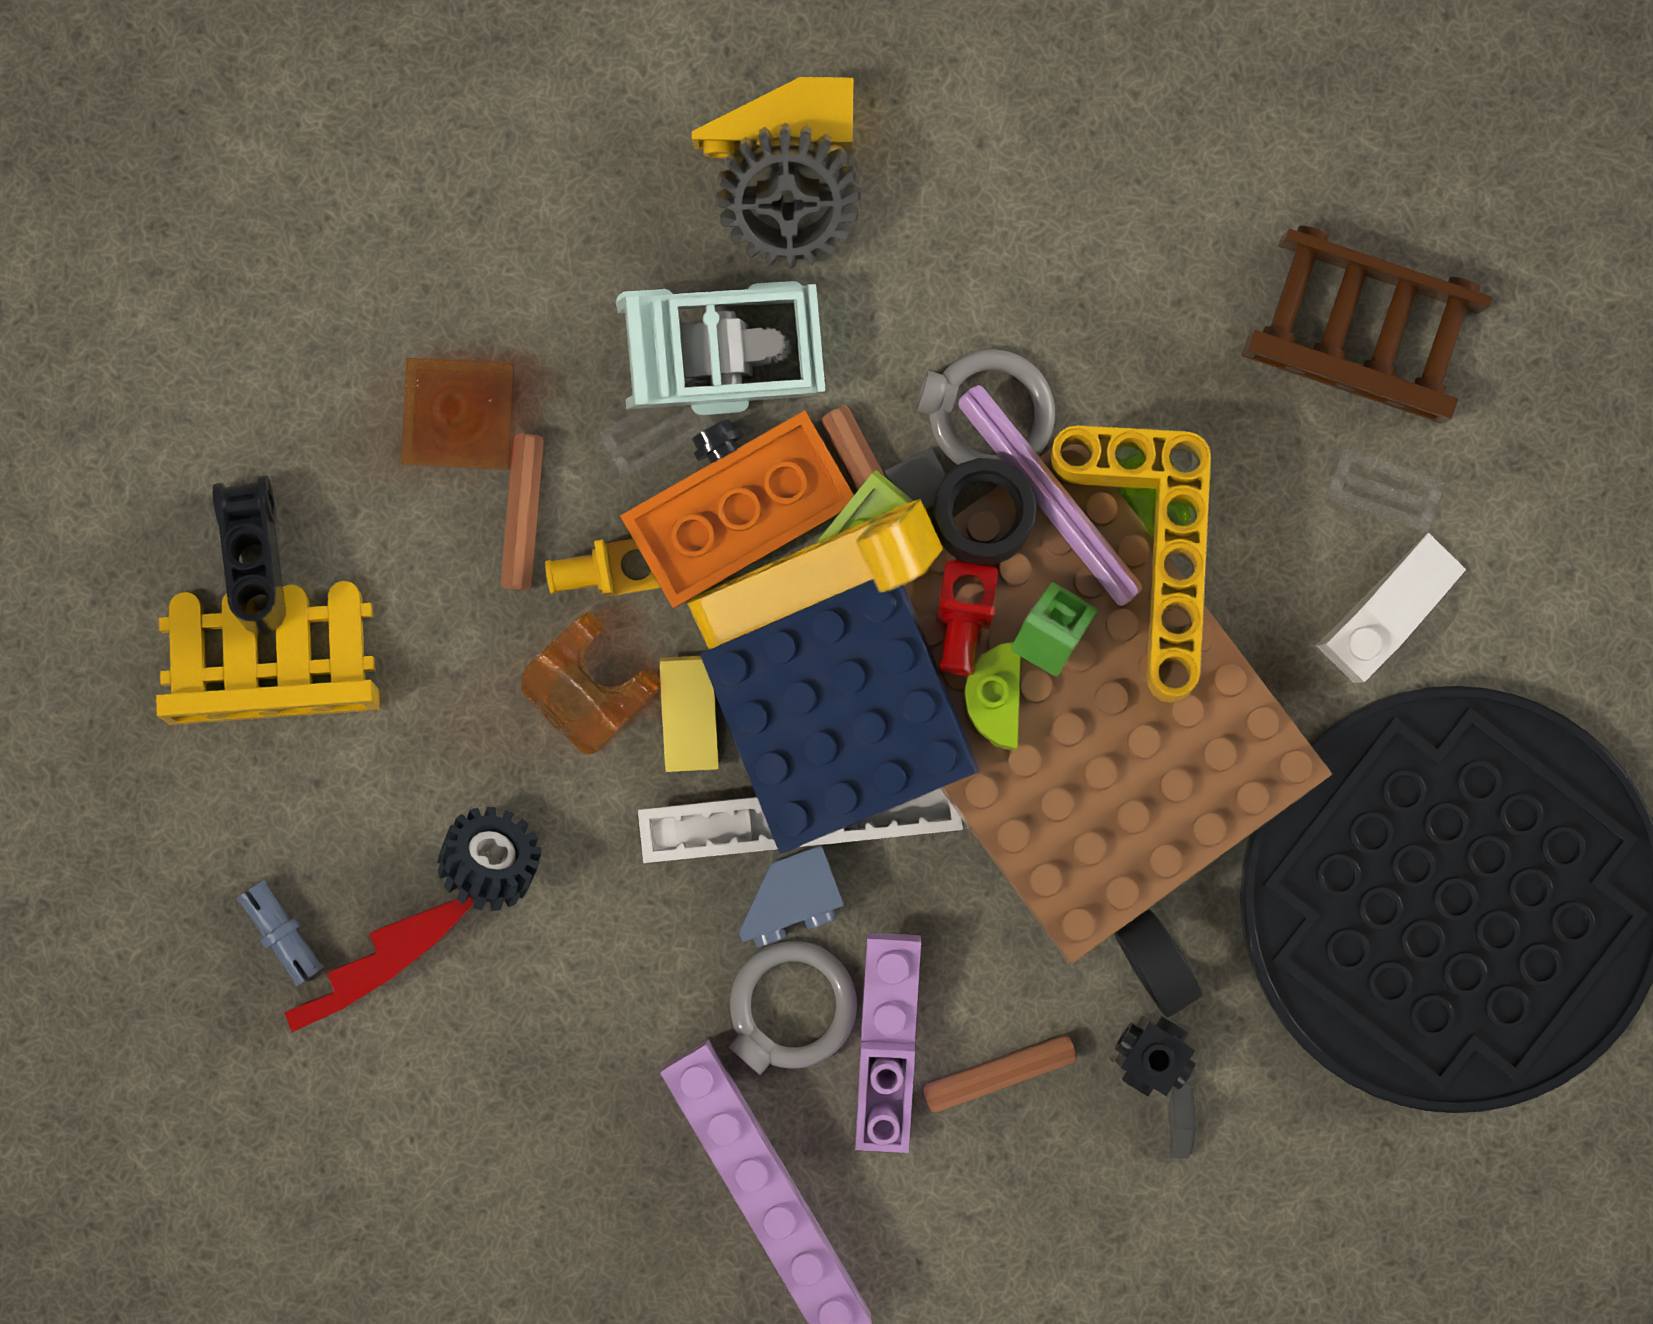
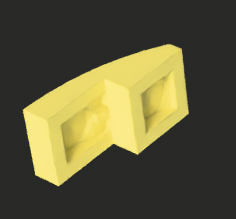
(688, 715)

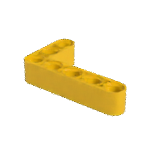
(1169, 538)
(885, 549)

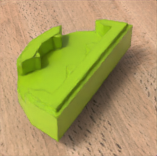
(993, 696)

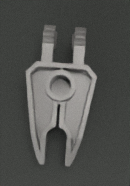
(737, 347)

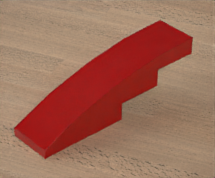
(395, 948)

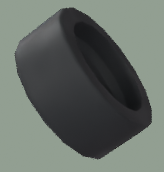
(986, 471)
(1158, 963)

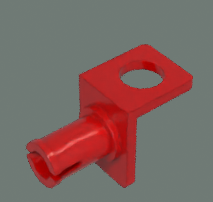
(963, 618)

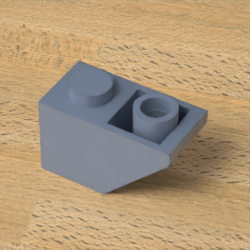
(792, 891)

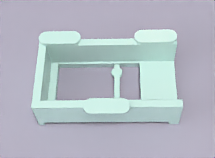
(657, 350)

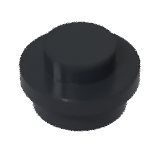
(717, 441)

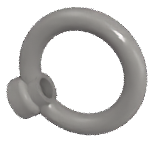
(940, 391)
(753, 1044)

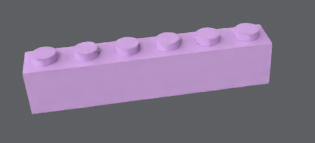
(763, 1188)

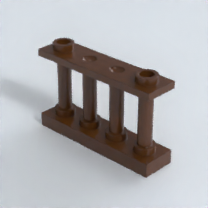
(1326, 360)

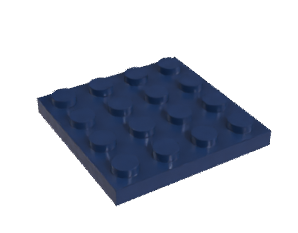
(839, 713)

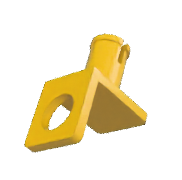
(597, 569)

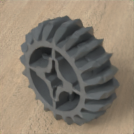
(807, 192)

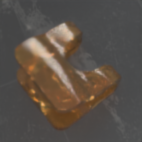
(573, 701)

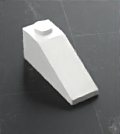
(1391, 610)

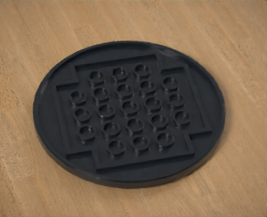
(1455, 901)

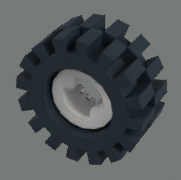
(473, 873)

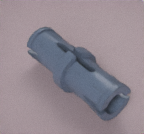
(280, 933)

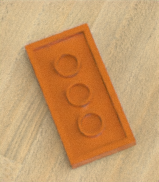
(738, 509)

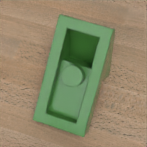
(1053, 629)

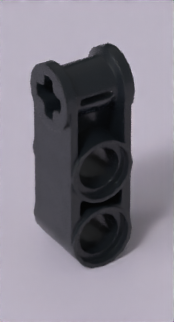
(247, 518)

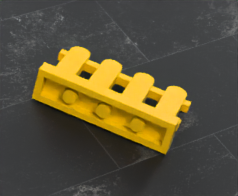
(241, 669)

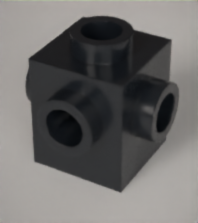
(1140, 1041)

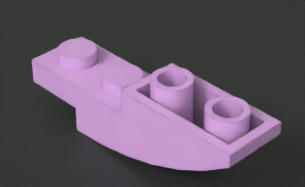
(887, 1042)

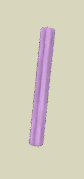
(1051, 496)

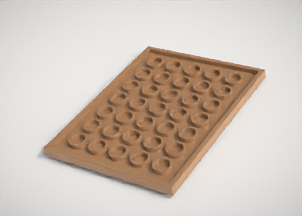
(1108, 783)

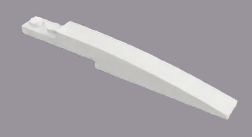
(741, 827)

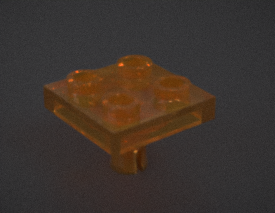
(457, 414)

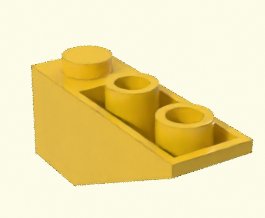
(812, 101)

